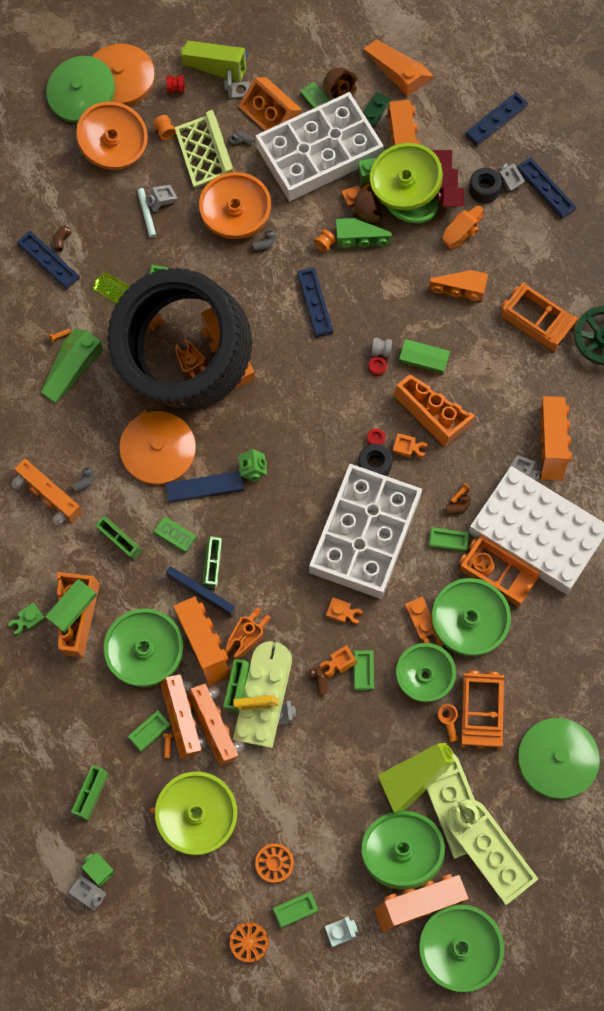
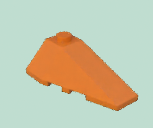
(401, 69)

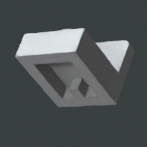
(510, 176)
(161, 196)
(526, 466)
(287, 714)
(87, 893)

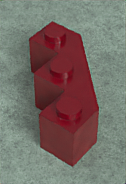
(449, 192)

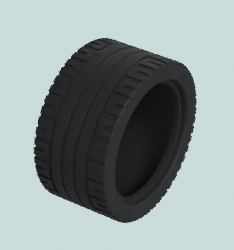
(134, 315)

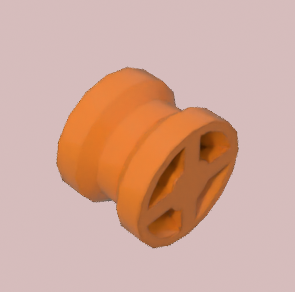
(324, 240)
(156, 321)

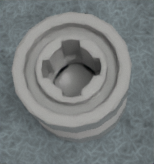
(382, 347)

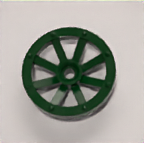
(578, 334)

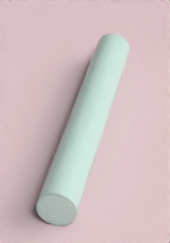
(146, 212)

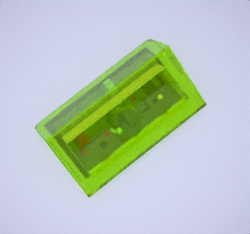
(110, 286)

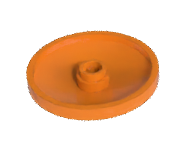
(131, 70)
(111, 135)
(235, 205)
(157, 448)

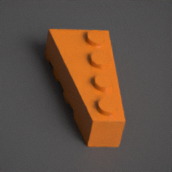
(554, 438)
(202, 640)

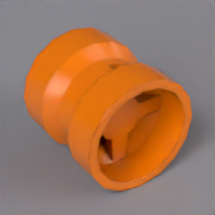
(164, 127)
(482, 560)

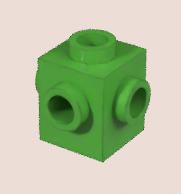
(252, 465)

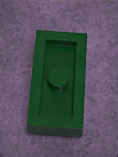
(376, 108)

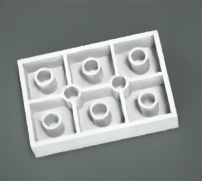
(318, 146)
(540, 529)
(365, 531)

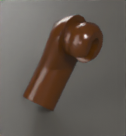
(58, 237)
(461, 506)
(321, 679)

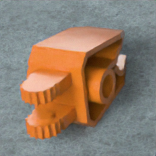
(463, 227)
(193, 362)
(247, 634)

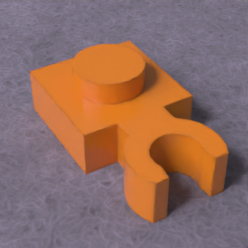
(349, 194)
(406, 445)
(340, 611)
(342, 660)

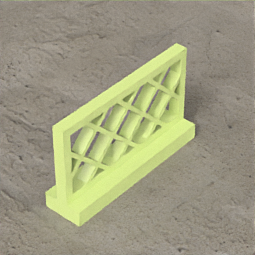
(217, 142)

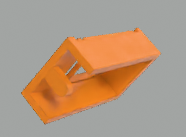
(558, 329)
(523, 582)
(482, 735)

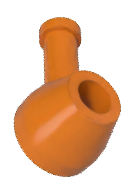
(449, 720)

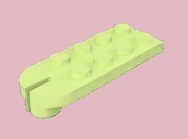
(264, 678)
(446, 793)
(490, 850)

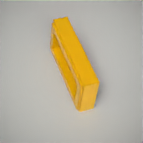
(256, 702)

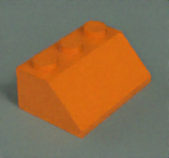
(268, 104)

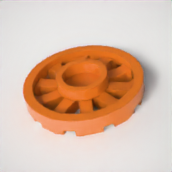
(274, 863)
(249, 942)

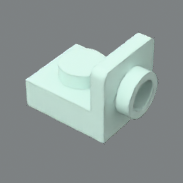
(341, 931)

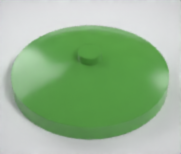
(79, 85)
(471, 617)
(143, 647)
(558, 758)
(403, 850)
(461, 948)

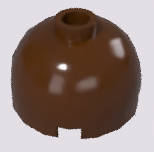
(339, 82)
(367, 207)

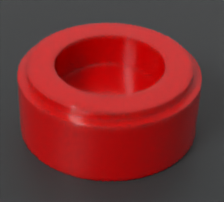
(377, 366)
(376, 436)

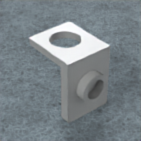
(231, 87)

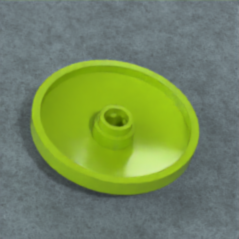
(406, 176)
(196, 813)

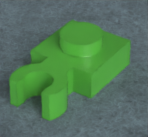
(29, 618)

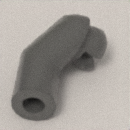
(240, 137)
(267, 242)
(86, 481)

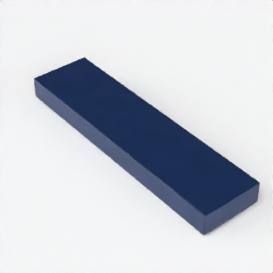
(496, 119)
(546, 188)
(48, 260)
(315, 302)
(204, 486)
(200, 591)

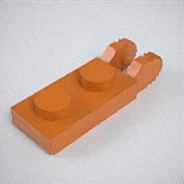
(422, 620)

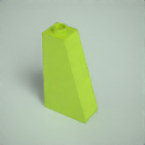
(215, 59)
(415, 775)

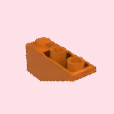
(463, 284)

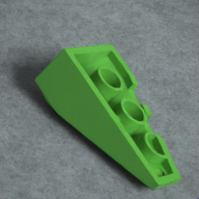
(72, 360)

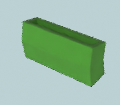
(424, 356)
(211, 541)
(136, 551)
(71, 605)
(233, 685)
(90, 793)

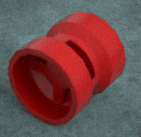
(175, 84)

